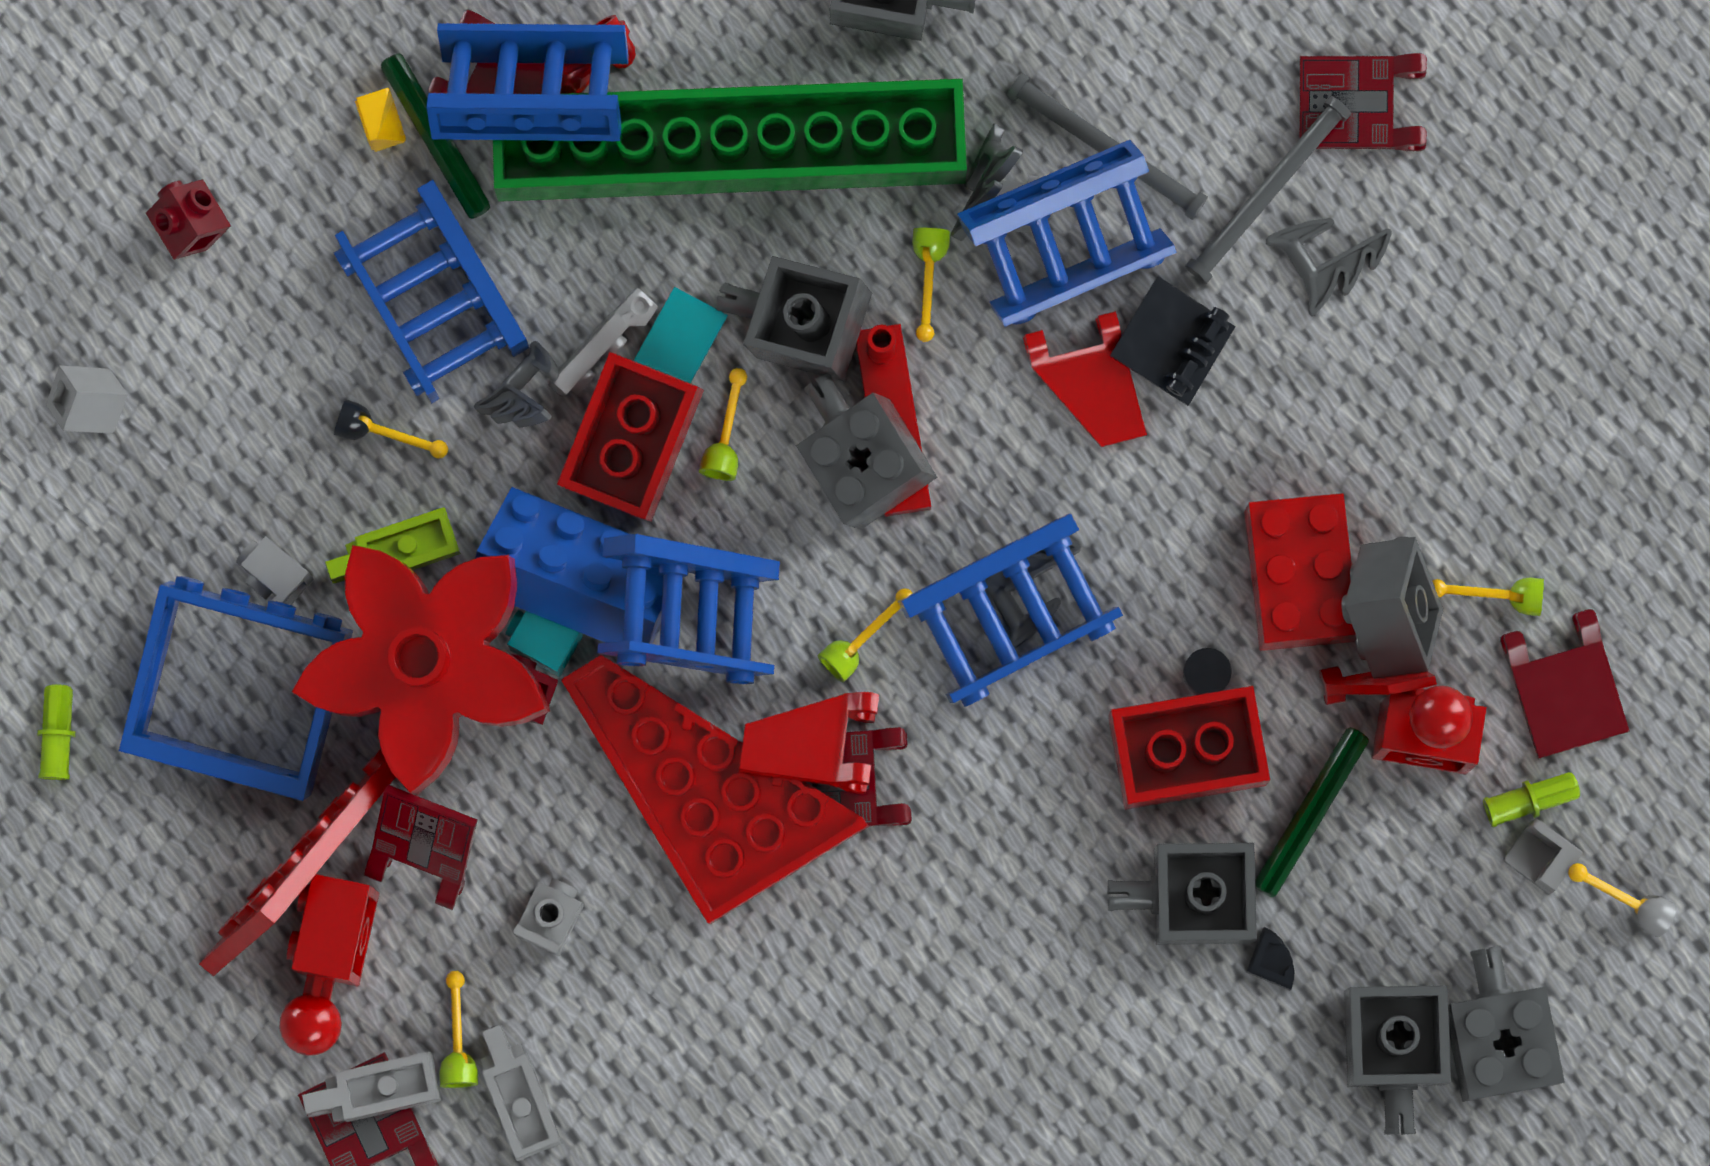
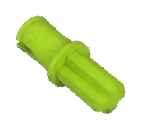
(56, 732)
(1531, 799)

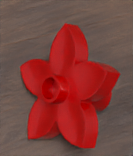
(424, 660)

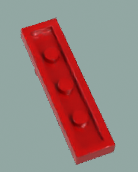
(887, 374)

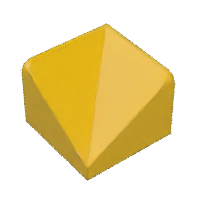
(380, 119)

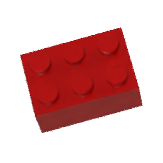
(630, 436)
(1299, 570)
(1189, 747)

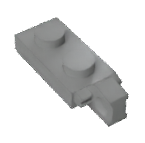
(606, 338)
(376, 1089)
(517, 1096)

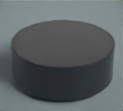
(1207, 671)

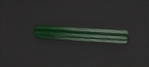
(443, 150)
(1311, 812)

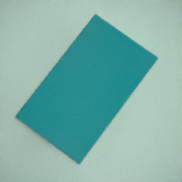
(681, 336)

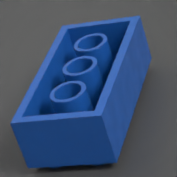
(564, 568)

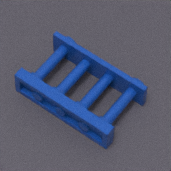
(528, 116)
(1033, 206)
(453, 253)
(710, 569)
(971, 585)

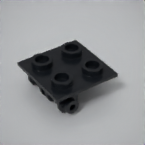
(1173, 340)

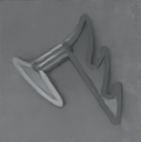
(987, 172)
(1322, 279)
(509, 402)
(999, 588)

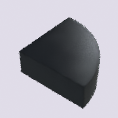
(1272, 960)

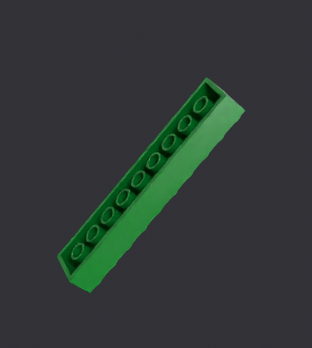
(752, 143)

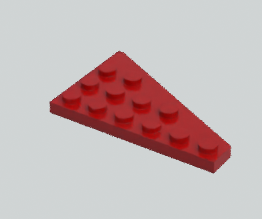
(717, 825)
(309, 854)

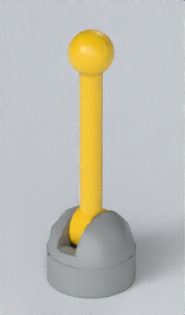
(1651, 912)

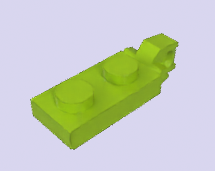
(412, 541)

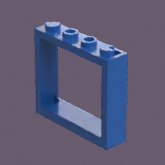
(205, 760)

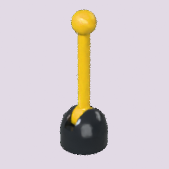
(356, 422)

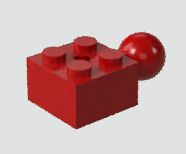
(1430, 729)
(326, 951)

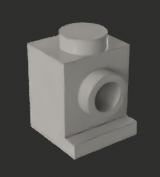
(273, 572)
(549, 935)

